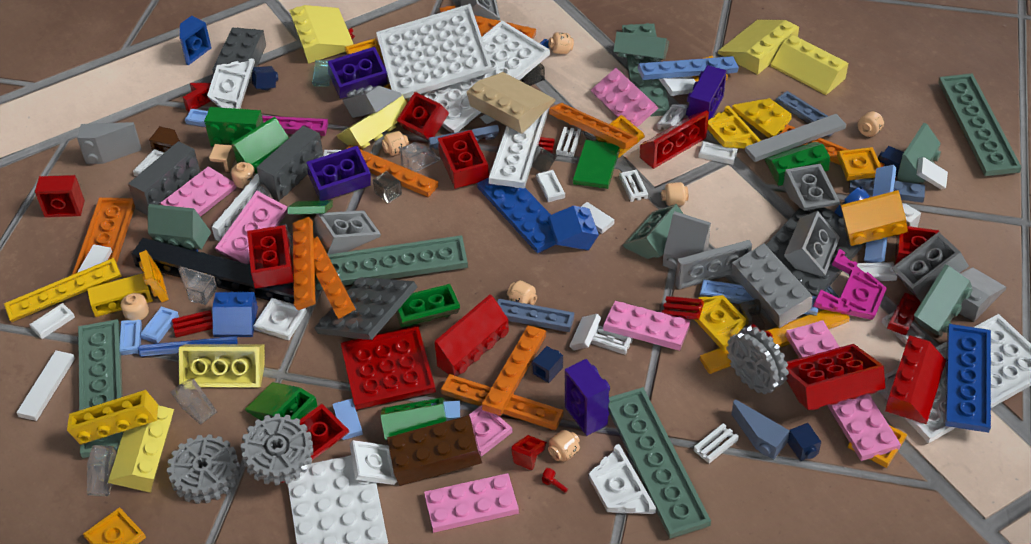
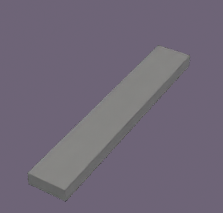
(795, 137)

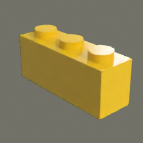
(108, 296)

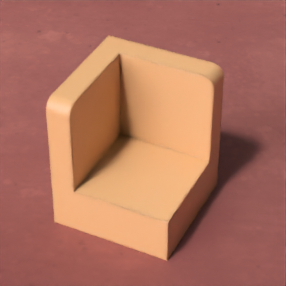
(223, 154)

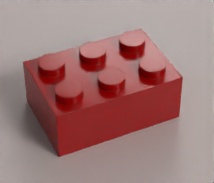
(463, 159)
(270, 256)

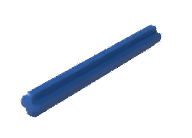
(173, 347)

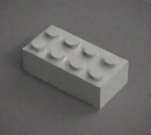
(773, 284)

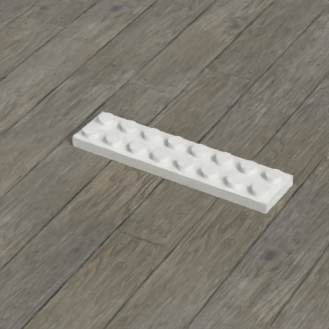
(516, 155)

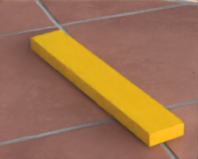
(62, 290)

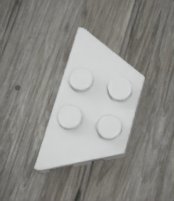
(230, 84)
(620, 486)

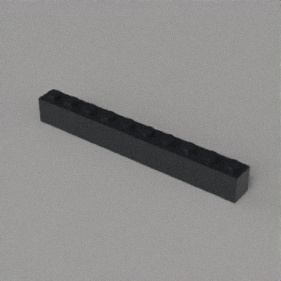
(227, 273)

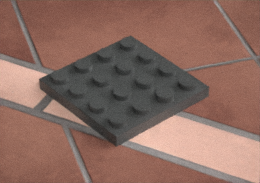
(375, 304)

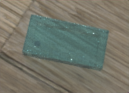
(320, 74)

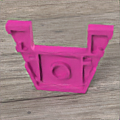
(860, 294)

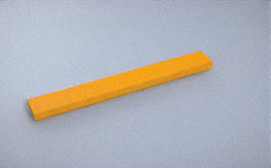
(718, 359)

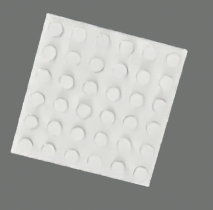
(434, 52)

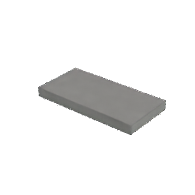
(709, 264)

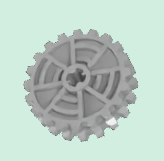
(757, 360)
(277, 449)
(203, 468)

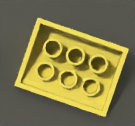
(320, 31)
(759, 43)

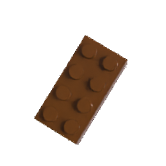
(434, 450)

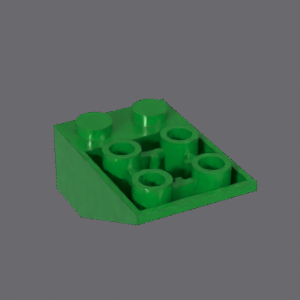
(282, 400)

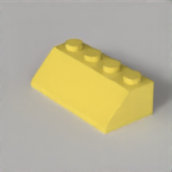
(810, 65)
(373, 125)
(222, 364)
(141, 453)

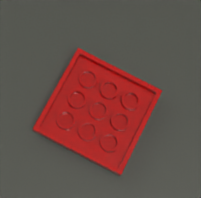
(387, 368)

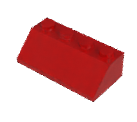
(675, 140)
(471, 337)
(916, 380)
(324, 429)

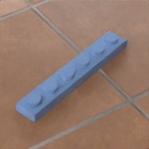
(684, 68)

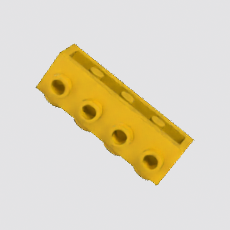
(112, 417)

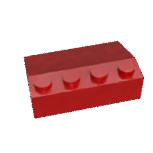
(834, 376)

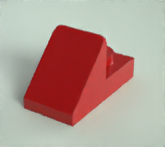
(197, 97)
(526, 451)

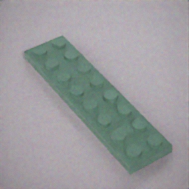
(653, 87)
(979, 125)
(400, 260)
(99, 372)
(657, 463)

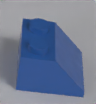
(194, 39)
(574, 227)
(234, 314)

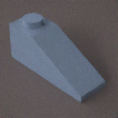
(762, 432)

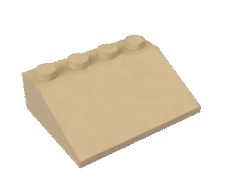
(509, 101)

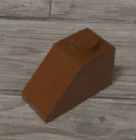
(163, 139)

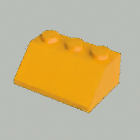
(874, 218)

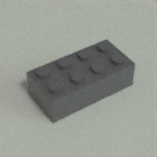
(241, 46)
(288, 163)
(164, 176)

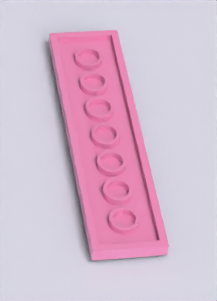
(857, 417)

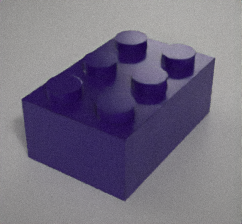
(357, 71)
(707, 92)
(339, 173)
(586, 396)

